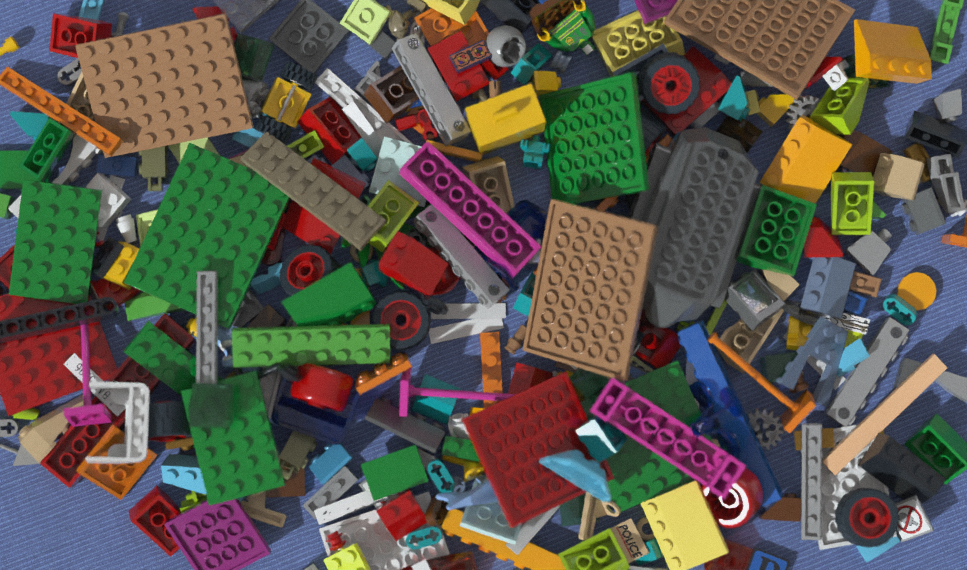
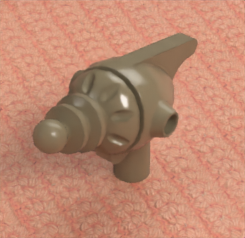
(399, 22)

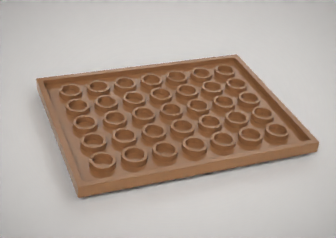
(768, 38)
(166, 84)
(589, 289)

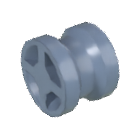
(561, 61)
(459, 486)

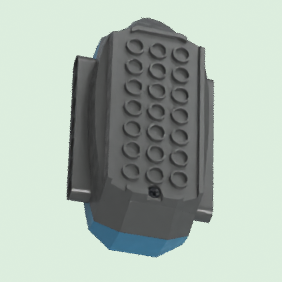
(702, 205)

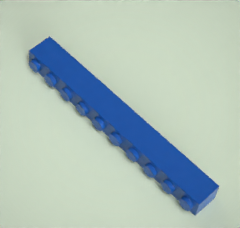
(712, 373)

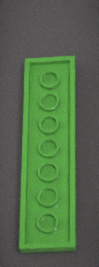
(311, 345)

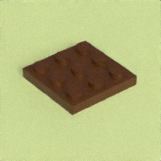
(550, 14)

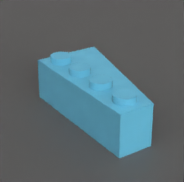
(183, 472)

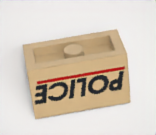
(629, 540)

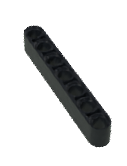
(61, 319)

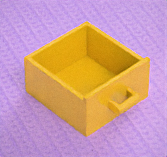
(505, 119)

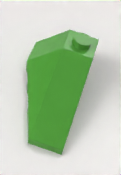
(147, 306)

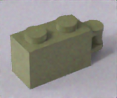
(154, 166)
(295, 453)

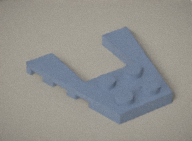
(826, 345)

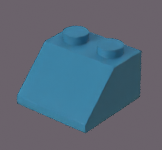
(330, 462)

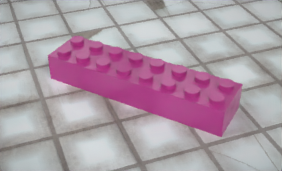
(469, 209)

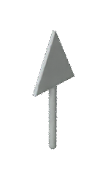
(23, 456)

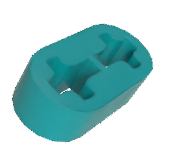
(900, 309)
(444, 473)
(422, 533)

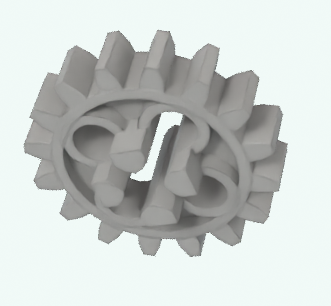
(772, 434)

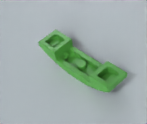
(944, 30)

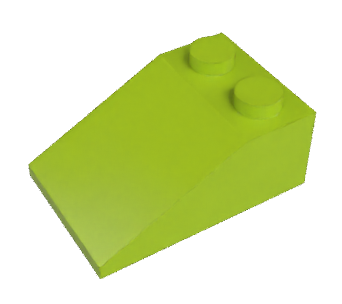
(842, 108)
(851, 203)
(395, 208)
(595, 553)

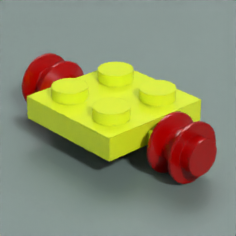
(345, 559)

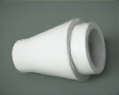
(127, 228)

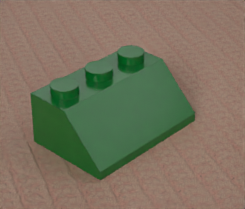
(47, 150)
(939, 448)

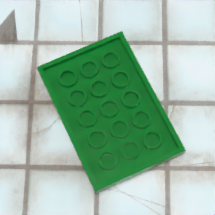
(55, 242)
(239, 457)

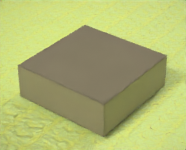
(417, 5)

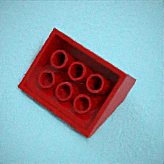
(712, 87)
(309, 227)

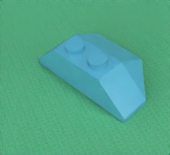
(580, 472)

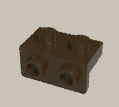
(742, 131)

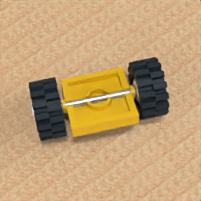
(286, 101)

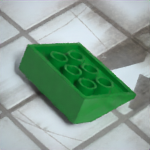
(776, 231)
(331, 299)

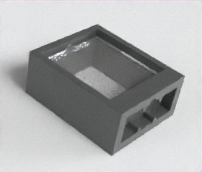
(753, 299)

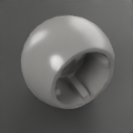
(505, 45)

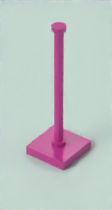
(408, 390)
(88, 413)

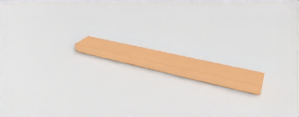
(884, 414)

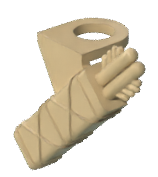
(256, 509)
(593, 509)

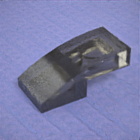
(794, 309)

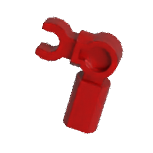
(412, 120)

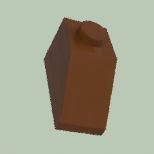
(785, 509)

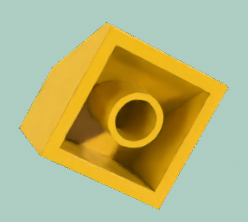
(122, 265)

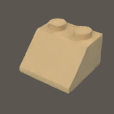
(897, 176)

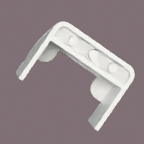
(136, 399)

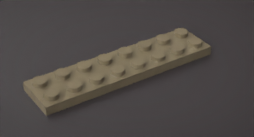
(313, 190)

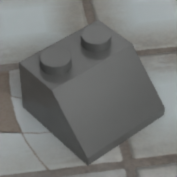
(923, 212)

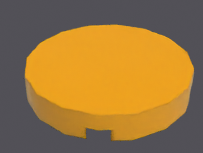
(917, 290)

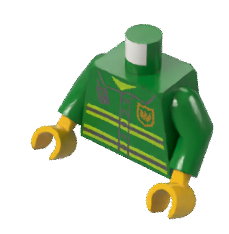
(573, 31)

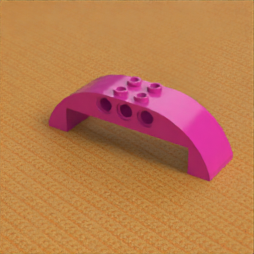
(668, 437)

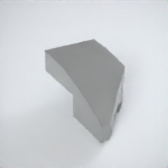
(372, 75)

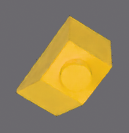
(545, 82)
(774, 107)

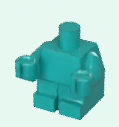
(534, 152)
(372, 275)

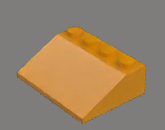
(890, 52)
(806, 160)

